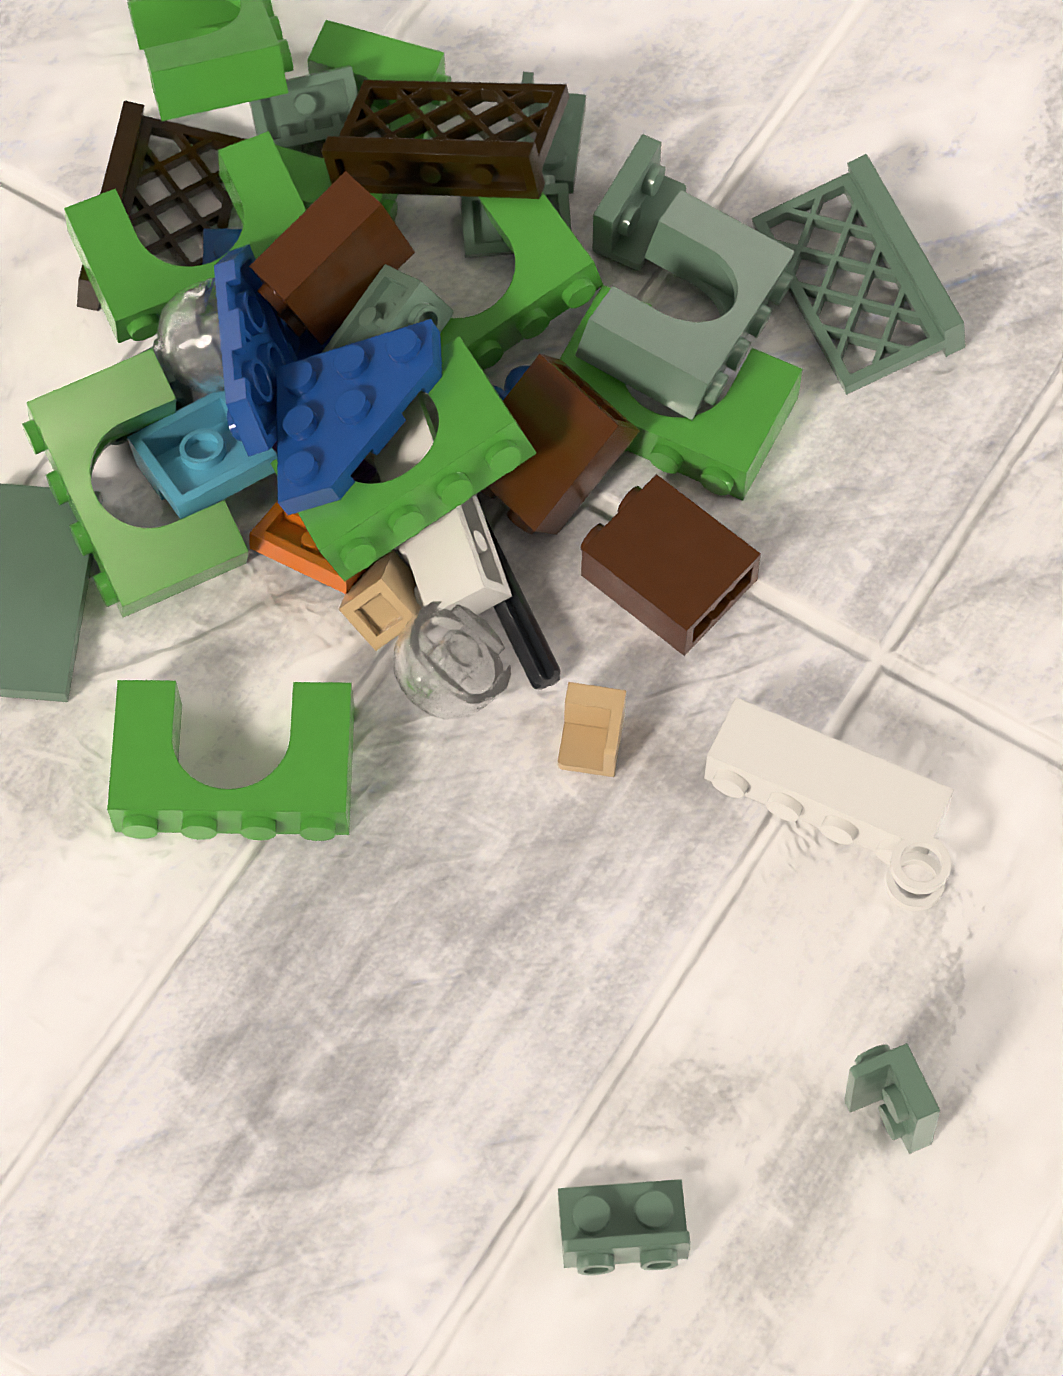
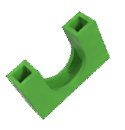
(210, 53)
(371, 58)
(548, 279)
(138, 285)
(718, 446)
(471, 450)
(134, 562)
(301, 796)

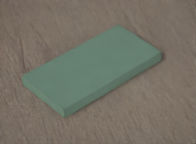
(40, 593)

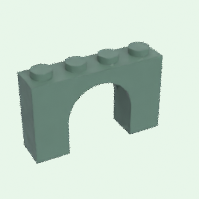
(681, 359)

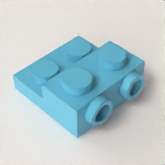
(196, 458)

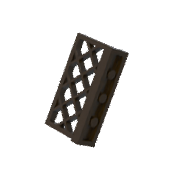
(448, 162)
(126, 174)

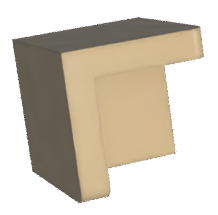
(381, 600)
(592, 729)

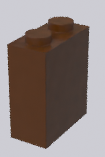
(329, 259)
(574, 442)
(669, 563)

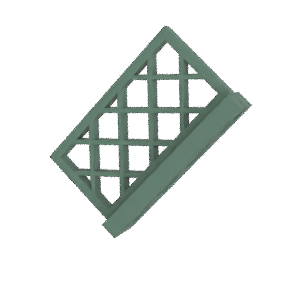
(905, 266)

